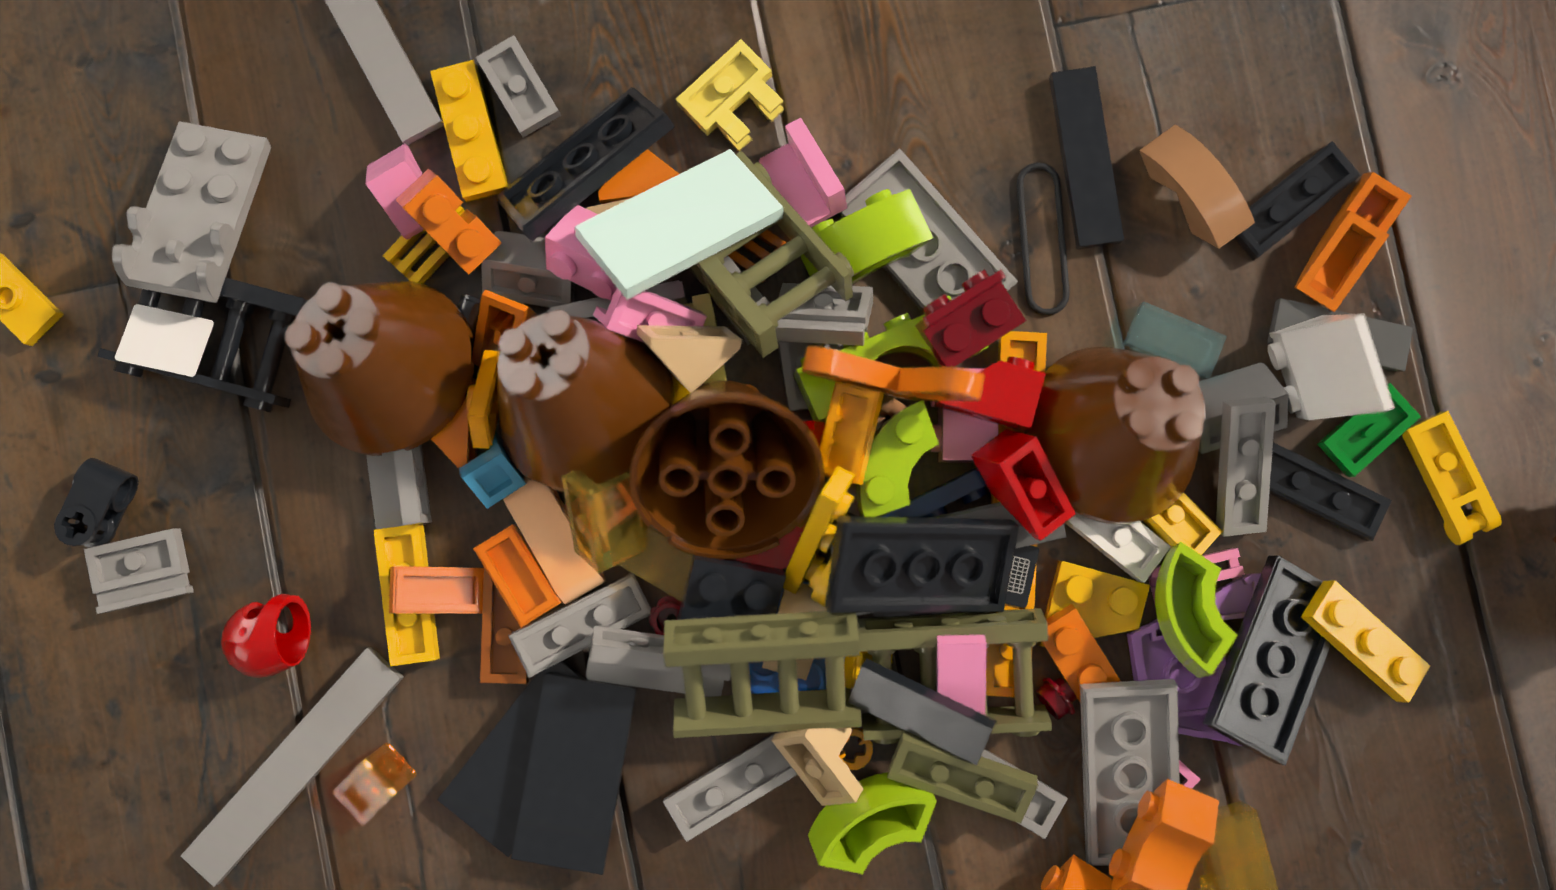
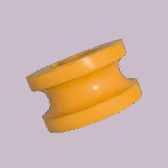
(860, 759)

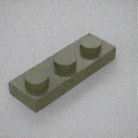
(983, 786)

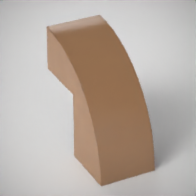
(1204, 187)

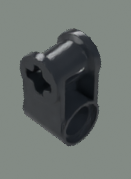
(96, 500)

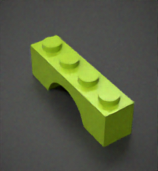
(899, 337)

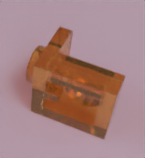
(374, 783)

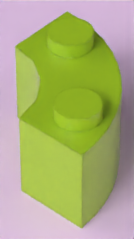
(876, 234)
(891, 459)
(1189, 610)
(883, 816)

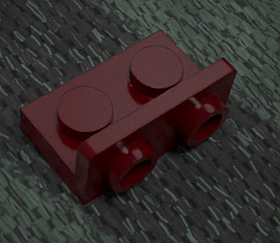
(971, 320)

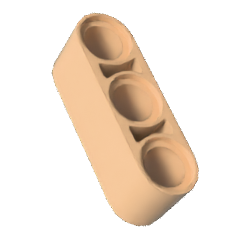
(547, 531)

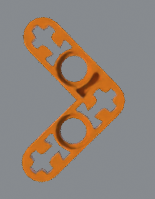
(902, 383)

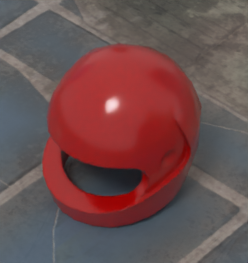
(255, 644)

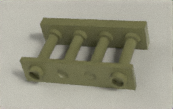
(734, 292)
(1015, 627)
(760, 639)

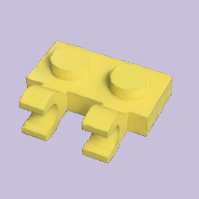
(725, 88)

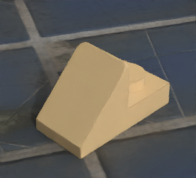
(818, 764)

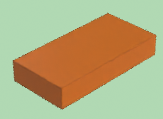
(517, 575)
(436, 590)

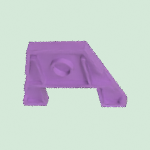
(1155, 661)

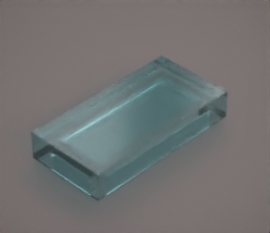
(1174, 338)

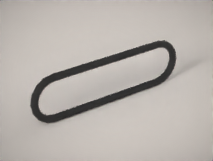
(1061, 235)

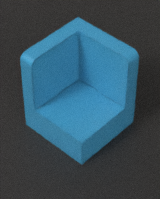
(492, 474)

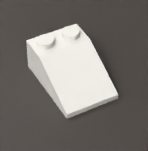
(1330, 367)

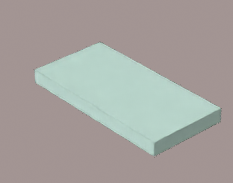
(678, 223)

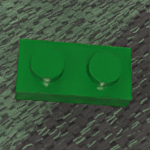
(1365, 436)

